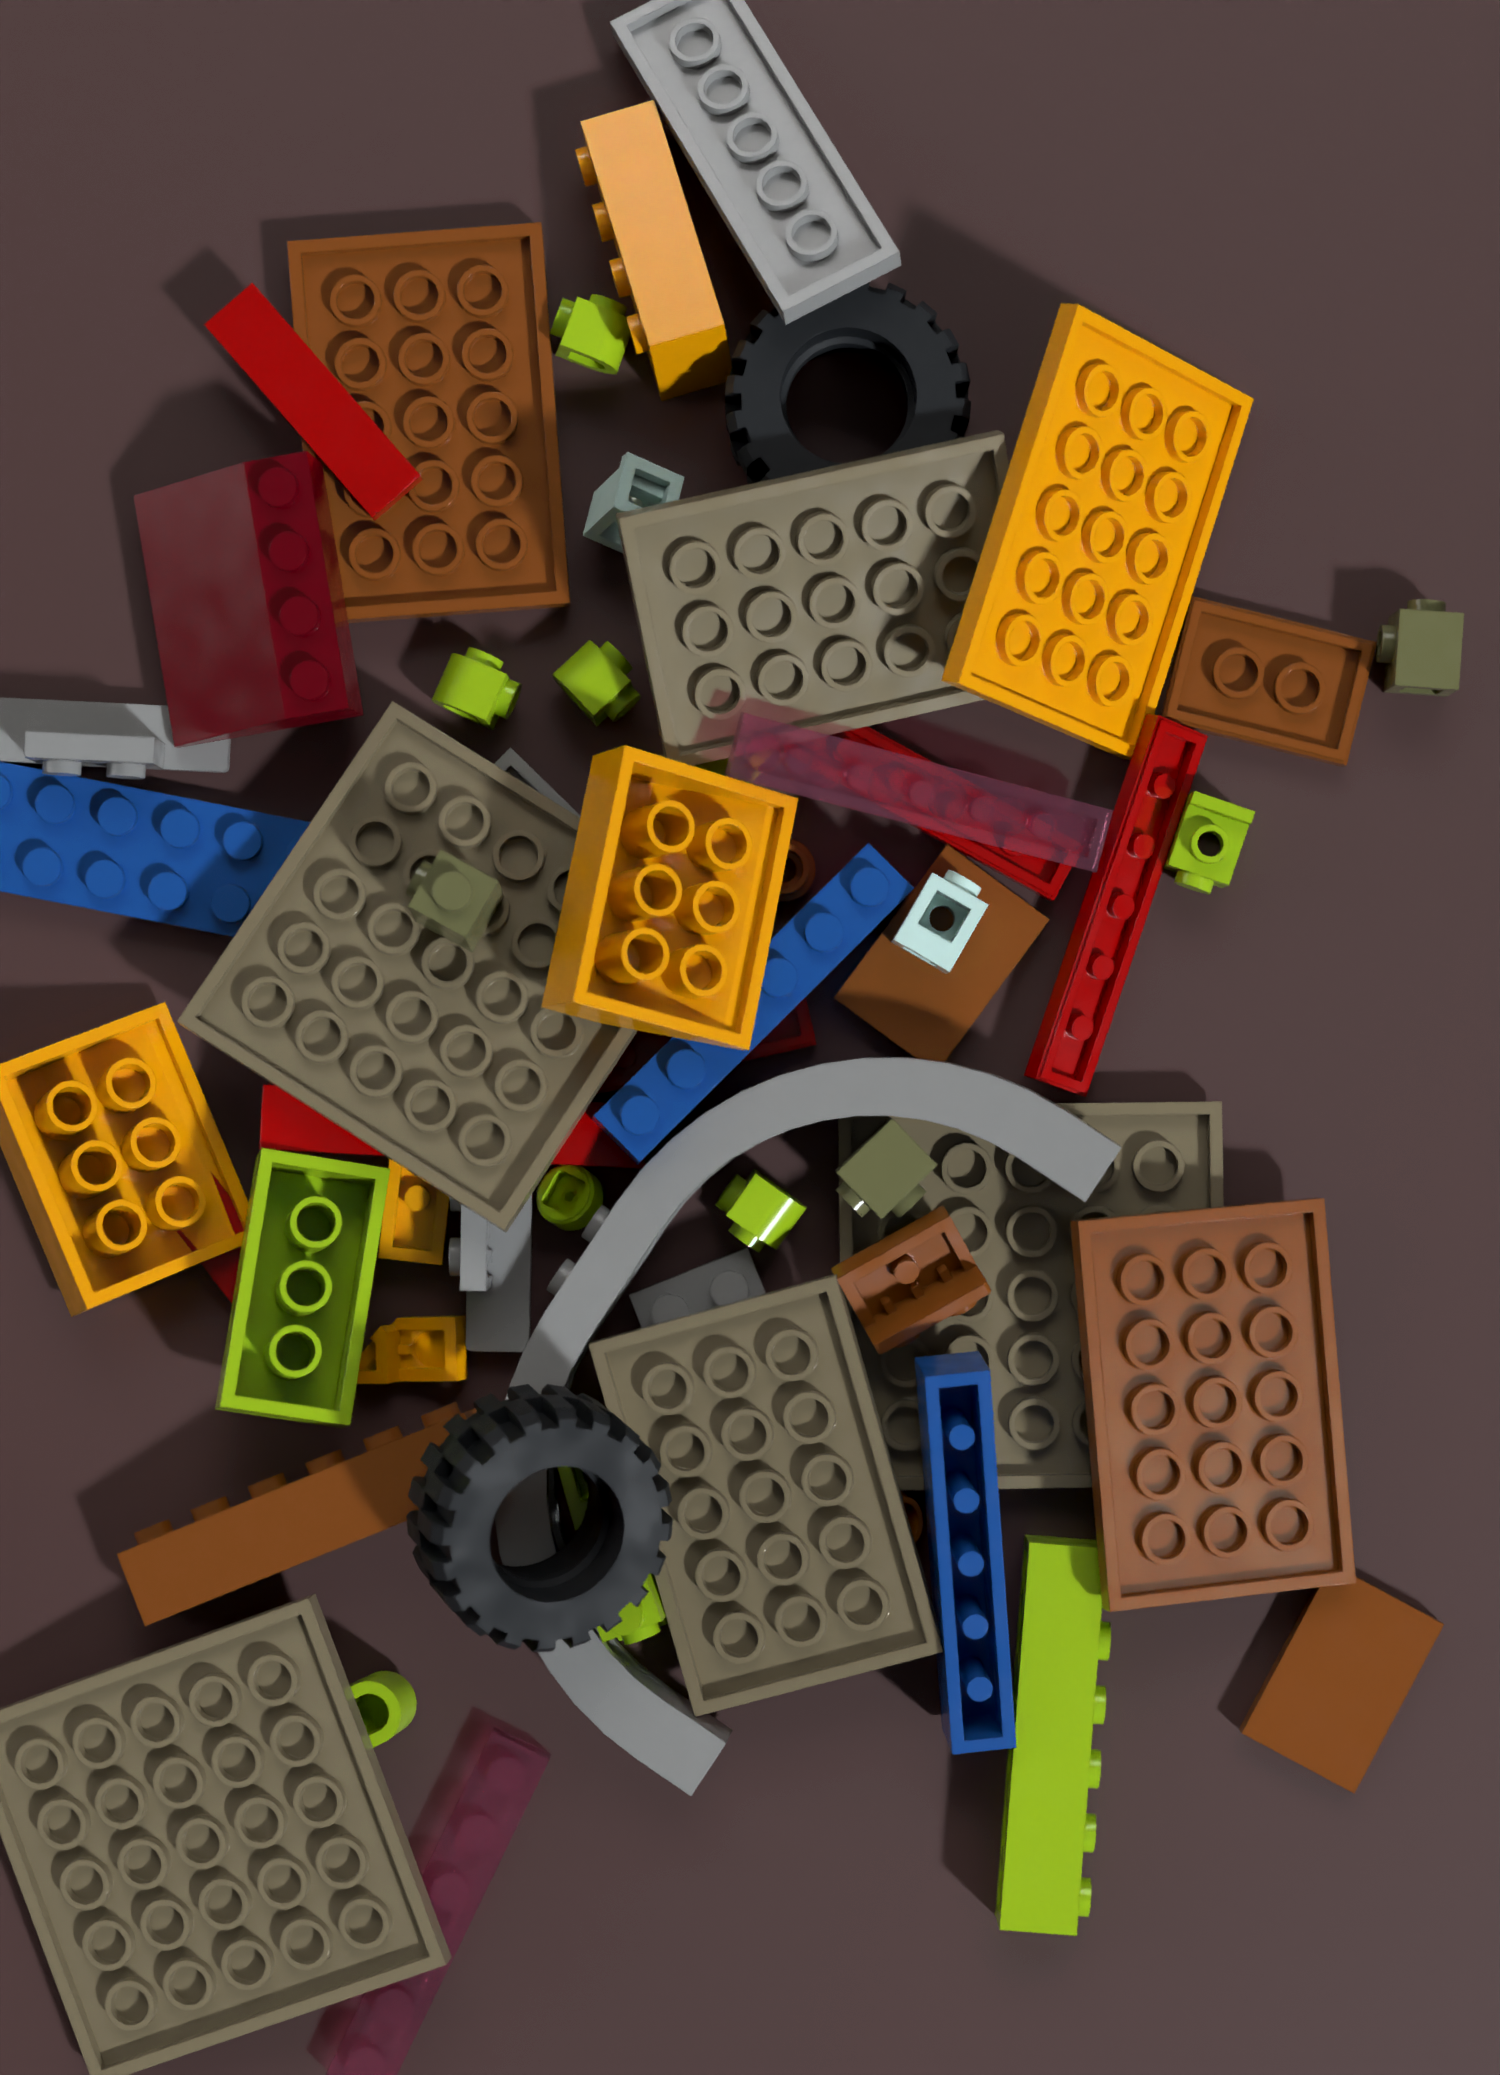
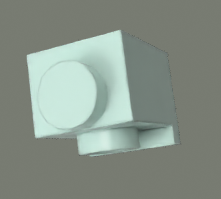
(630, 487)
(934, 946)

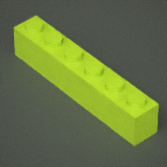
(1054, 1720)

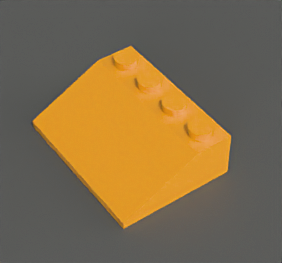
(670, 899)
(98, 1131)

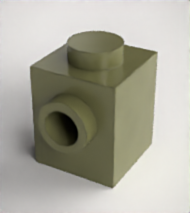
(1421, 649)
(454, 899)
(885, 1172)

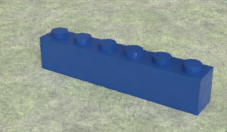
(796, 963)
(966, 1551)

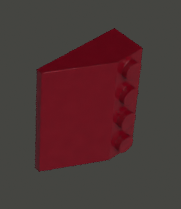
(248, 600)

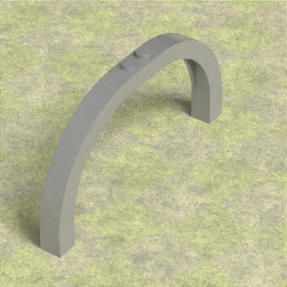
(604, 1677)

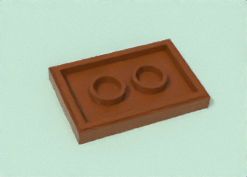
(1268, 681)
(918, 1003)
(1341, 1679)

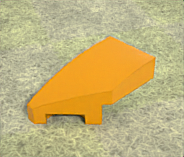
(416, 1351)

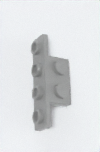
(100, 735)
(496, 1279)

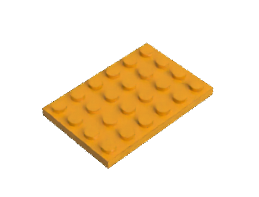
(1098, 533)

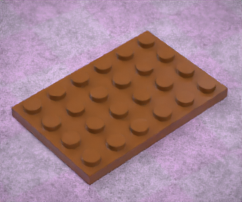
(456, 367)
(1213, 1403)

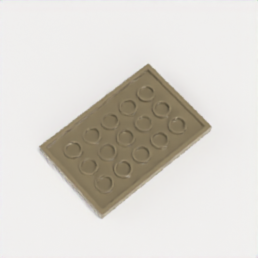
(811, 593)
(783, 1495)

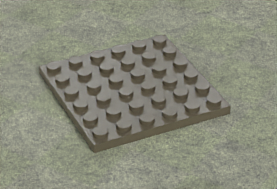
(393, 1025)
(1023, 1246)
(209, 1842)

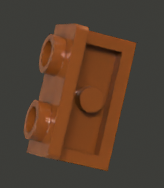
(911, 1280)

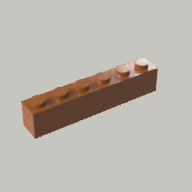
(281, 1522)

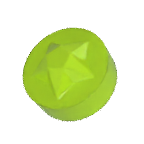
(569, 1196)

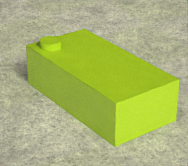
(303, 1288)

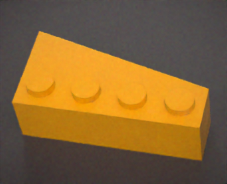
(656, 249)

